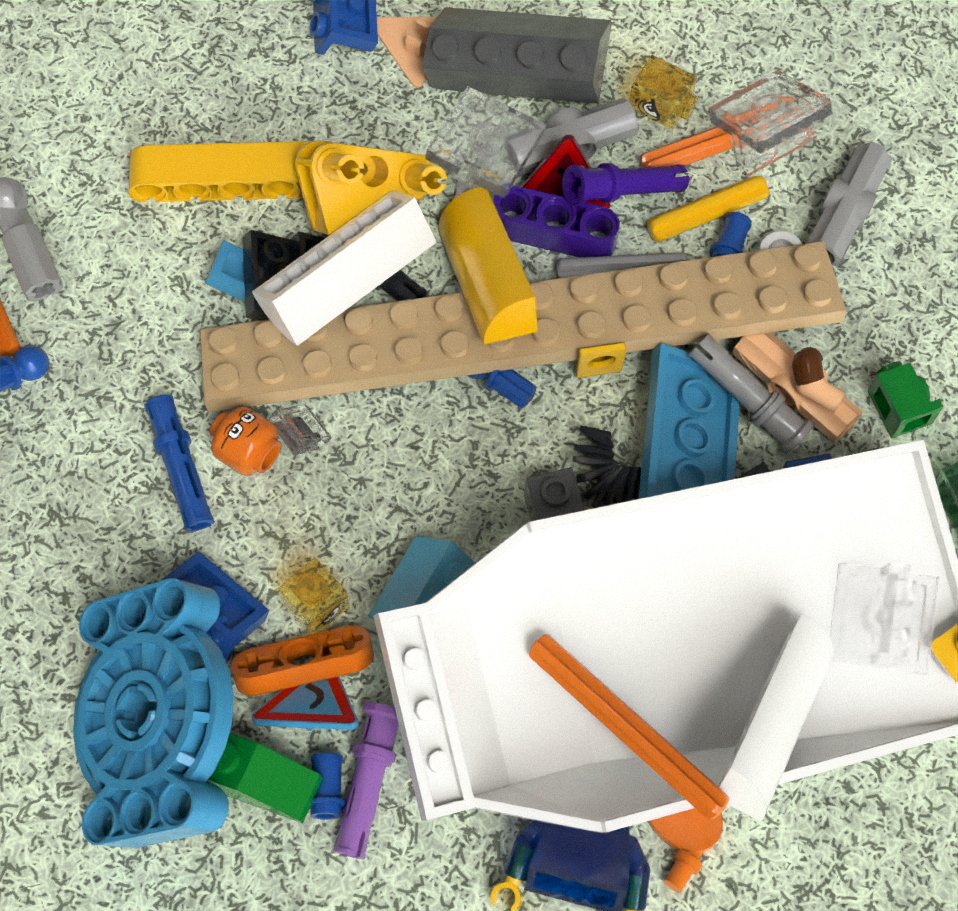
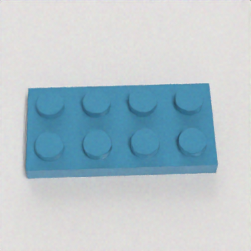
(687, 426)

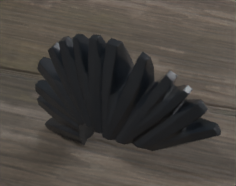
(614, 481)

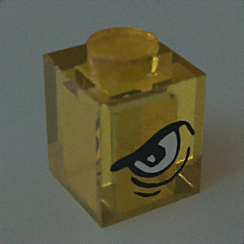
(664, 93)
(314, 597)

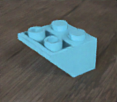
(422, 573)

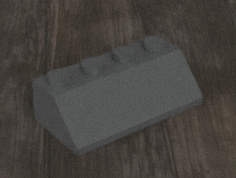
(517, 54)

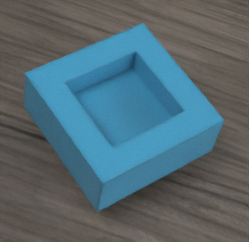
(228, 271)

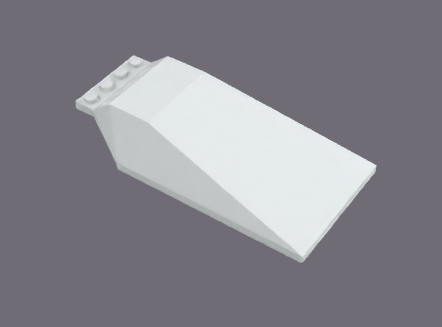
(682, 619)

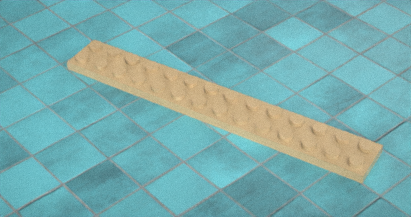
(440, 340)

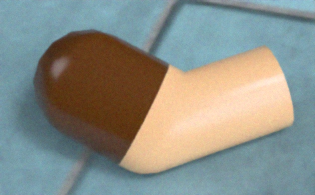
(810, 379)

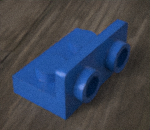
(344, 23)
(239, 610)

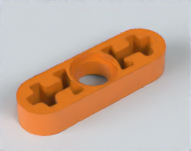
(270, 678)

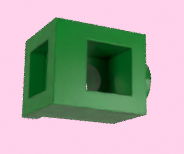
(903, 399)

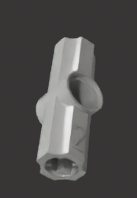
(590, 128)
(851, 199)

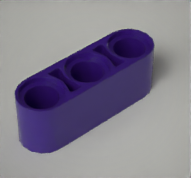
(578, 222)

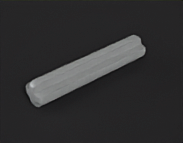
(589, 265)

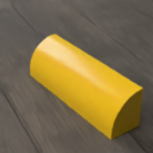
(487, 267)

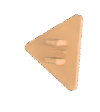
(406, 43)

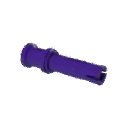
(610, 182)

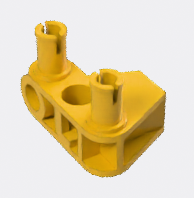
(338, 191)

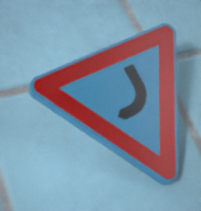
(309, 706)

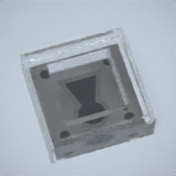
(300, 429)

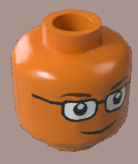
(245, 441)

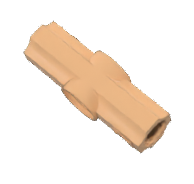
(773, 364)

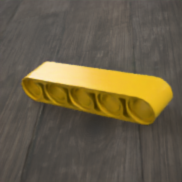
(214, 171)

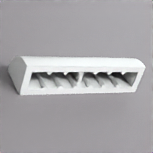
(345, 266)
(777, 719)

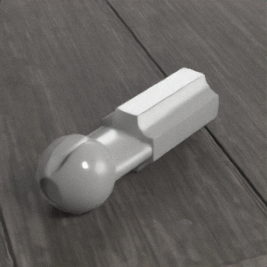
(25, 244)

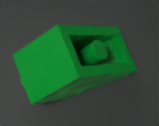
(265, 779)

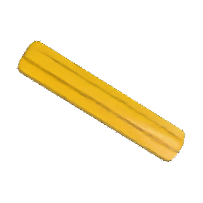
(707, 208)

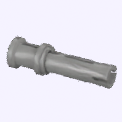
(766, 407)

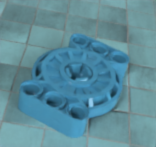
(153, 715)

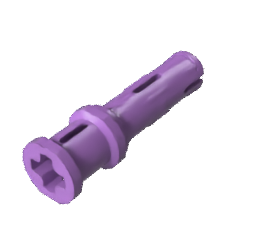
(373, 755)

